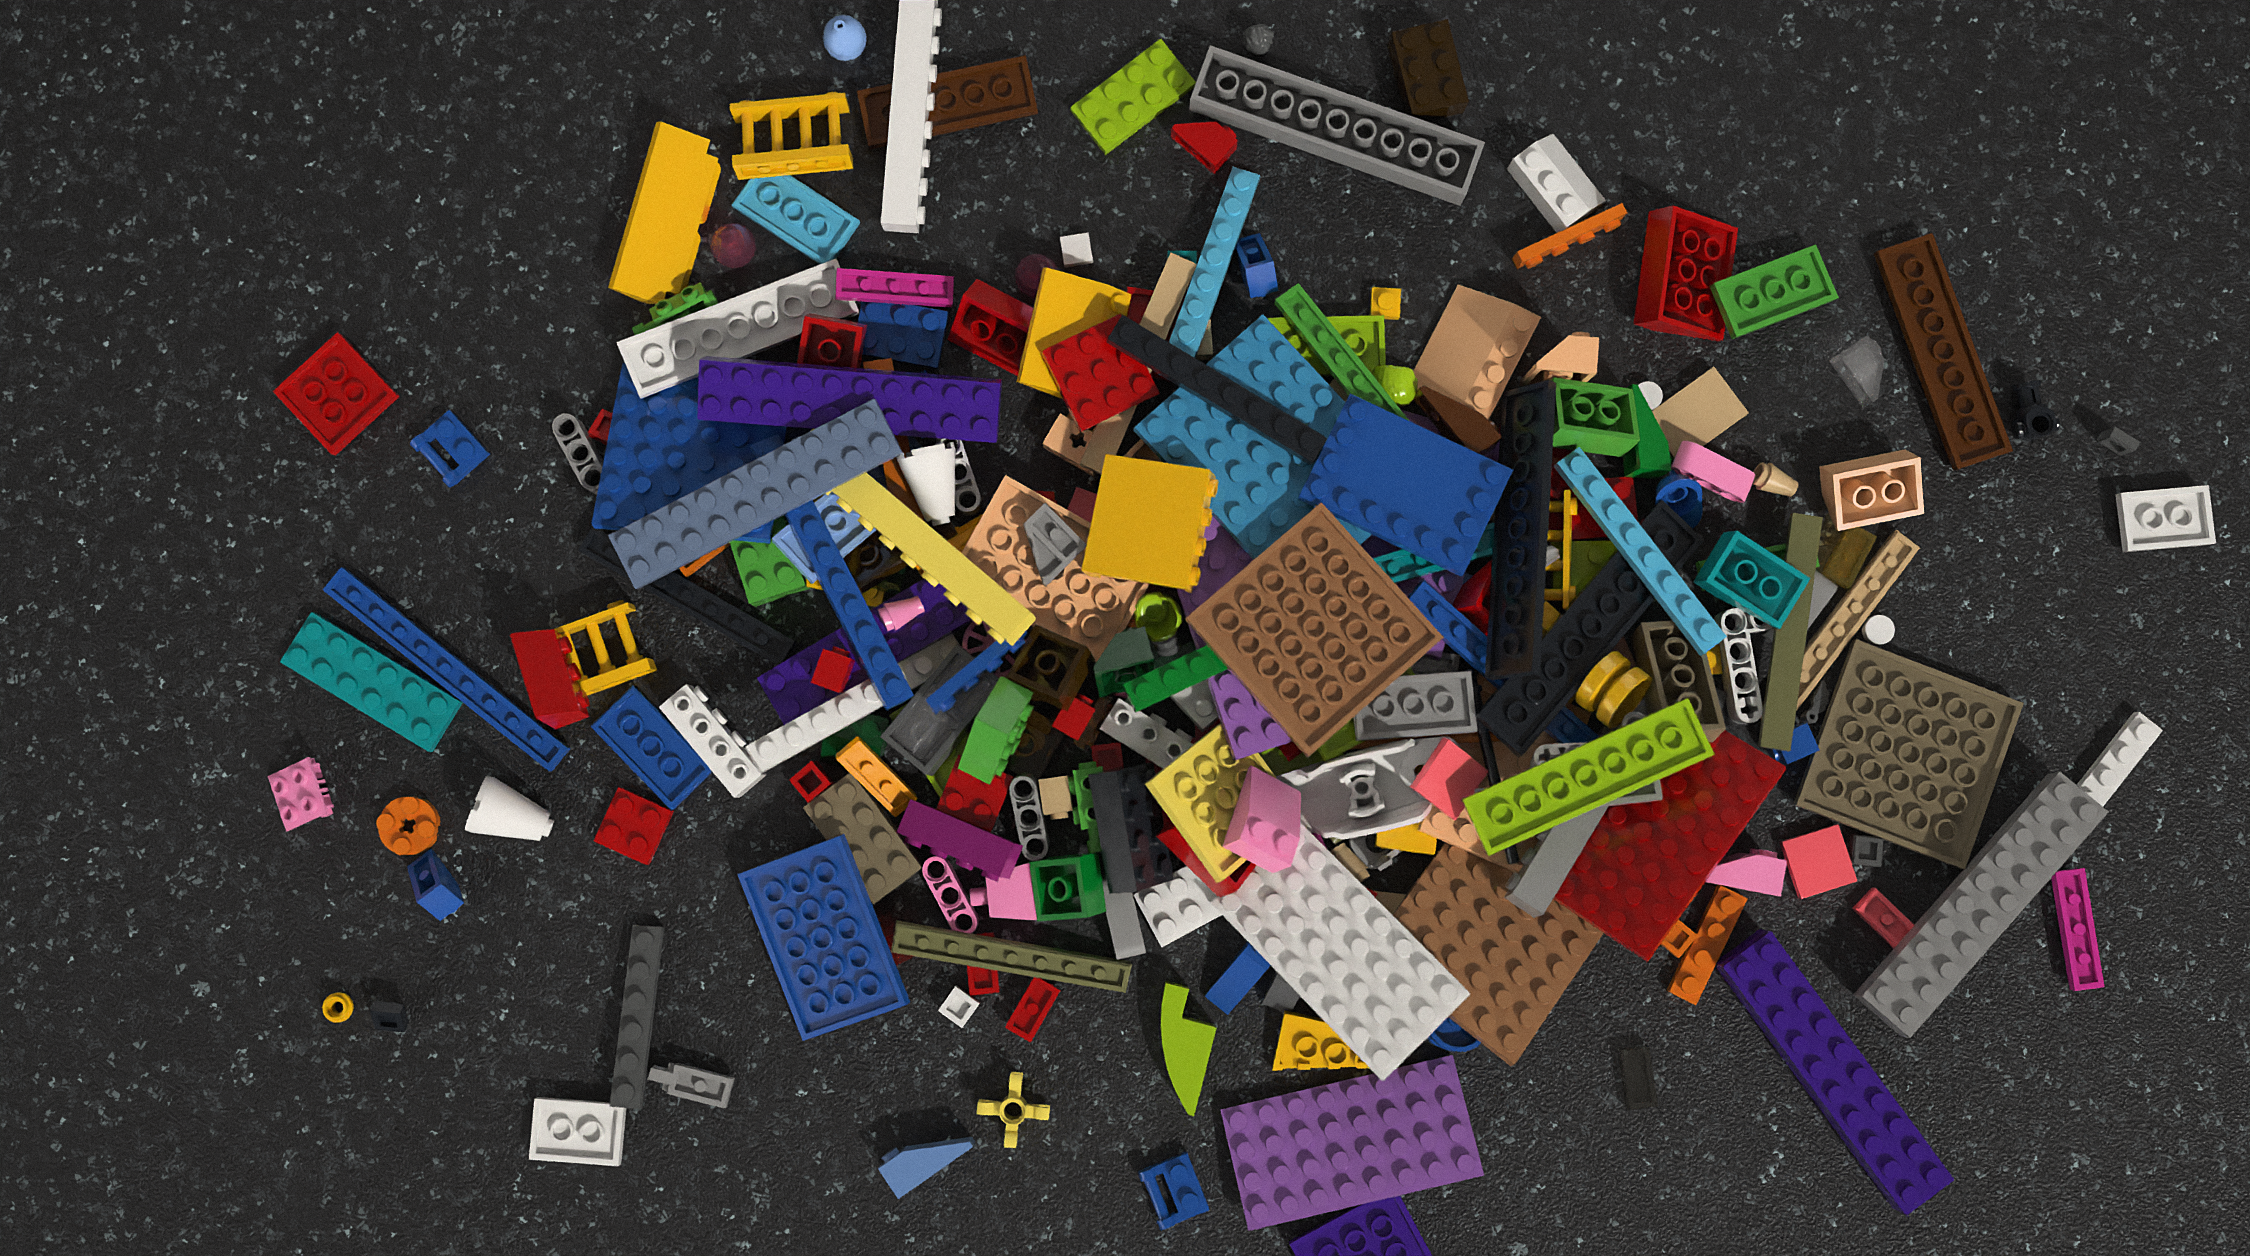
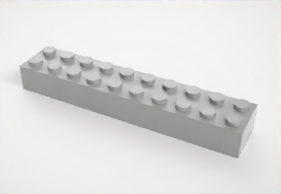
(1335, 125)
(1980, 903)

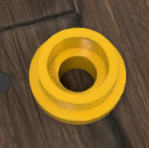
(329, 1007)

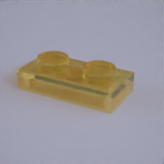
(1848, 556)

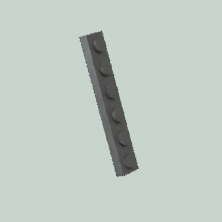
(637, 1017)

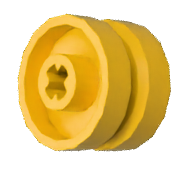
(1613, 689)

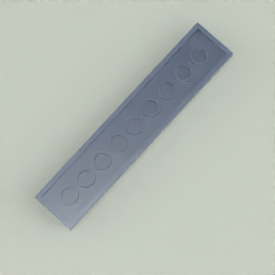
(755, 494)

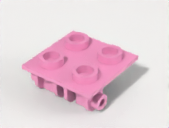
(299, 793)

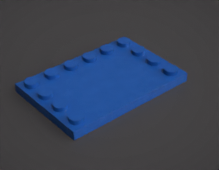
(1406, 484)
(823, 937)

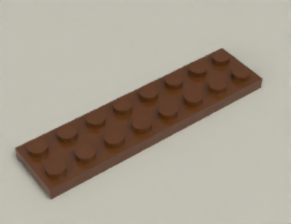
(1943, 351)

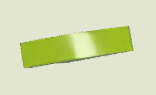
(1185, 1045)

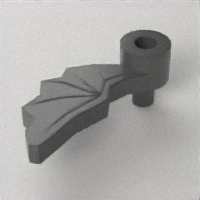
(1818, 704)

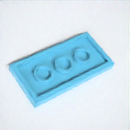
(797, 216)

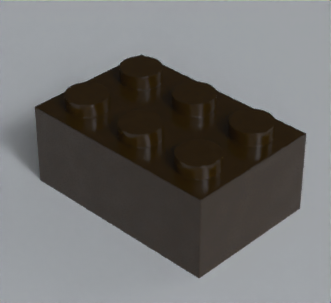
(1428, 71)

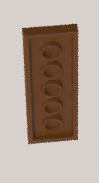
(962, 99)

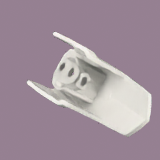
(1364, 789)

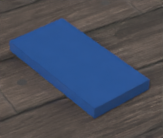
(652, 747)

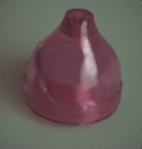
(733, 245)
(1029, 273)

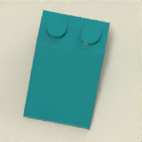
(1751, 579)

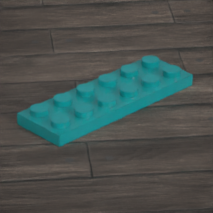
(371, 682)

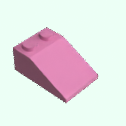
(1265, 822)
(1754, 872)

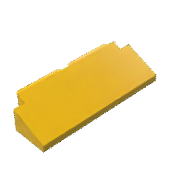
(665, 216)

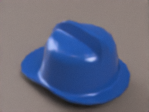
(1682, 496)

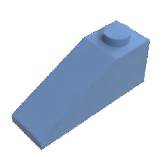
(916, 1163)

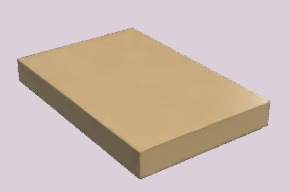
(1699, 411)

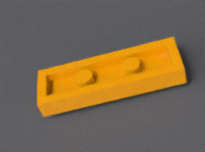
(876, 776)

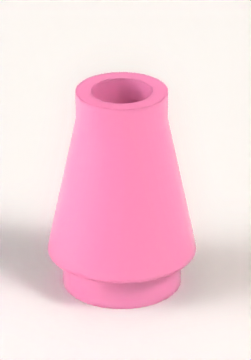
(900, 612)

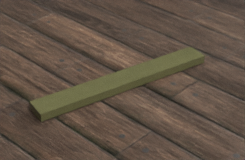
(1790, 639)
(1010, 956)

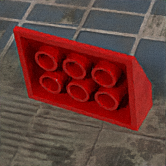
(1678, 265)

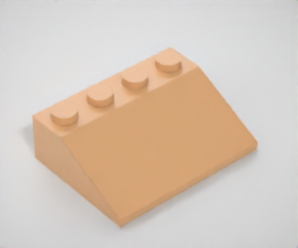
(1475, 349)

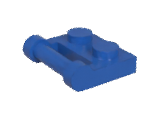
(457, 442)
(1183, 1188)

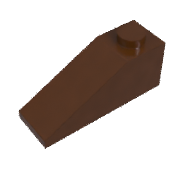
(1458, 421)

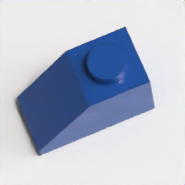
(1256, 266)
(434, 885)

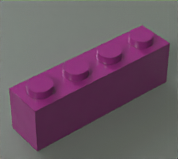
(960, 840)

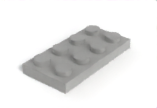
(1420, 708)

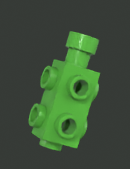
(686, 302)
(1085, 802)

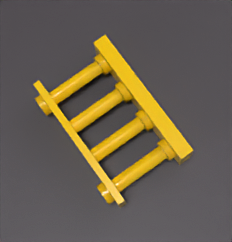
(795, 161)
(1569, 507)
(608, 674)

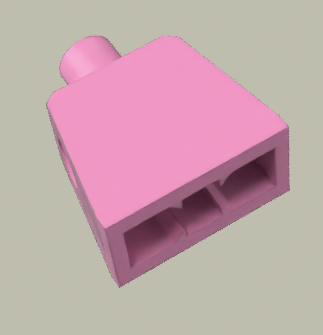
(1008, 897)

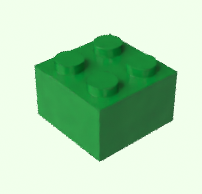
(1067, 887)

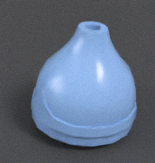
(844, 37)

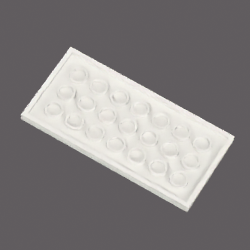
(1344, 954)

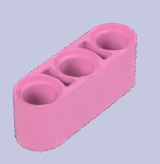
(1713, 471)
(938, 885)

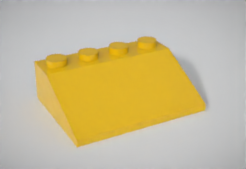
(1061, 310)

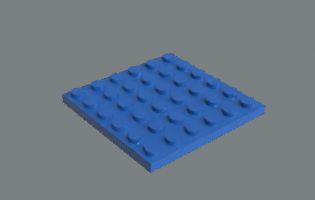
(665, 453)

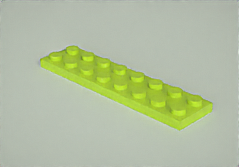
(1587, 776)

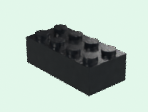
(1128, 828)

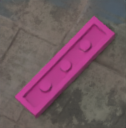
(894, 287)
(2077, 929)

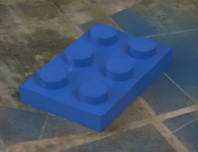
(904, 333)

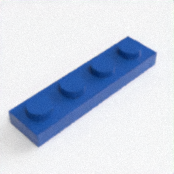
(969, 676)

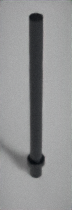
(1489, 755)

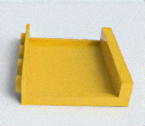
(1150, 522)

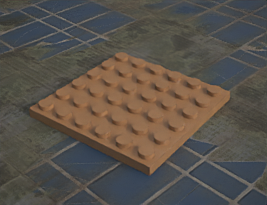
(1314, 629)
(1494, 948)

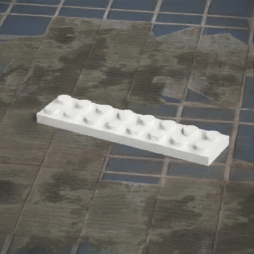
(732, 328)

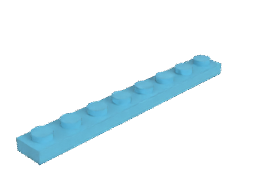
(1214, 261)
(1640, 551)

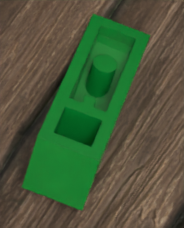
(1651, 454)

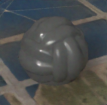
(1258, 39)

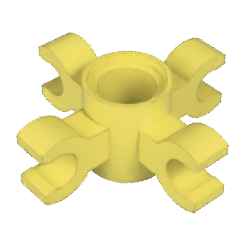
(1034, 1111)

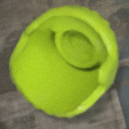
(1397, 382)
(1158, 615)

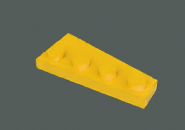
(1311, 1043)

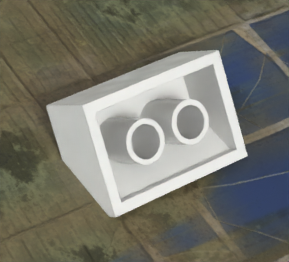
(1555, 183)

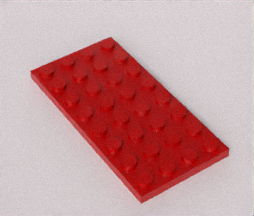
(1658, 854)

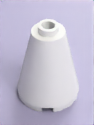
(932, 480)
(507, 813)

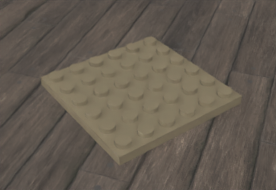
(1908, 754)

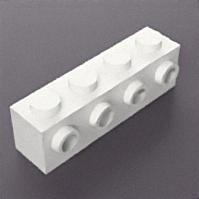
(1145, 734)
(712, 739)

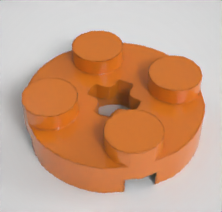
(391, 825)

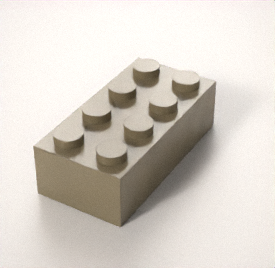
(1676, 673)
(871, 835)

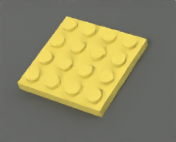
(1201, 796)

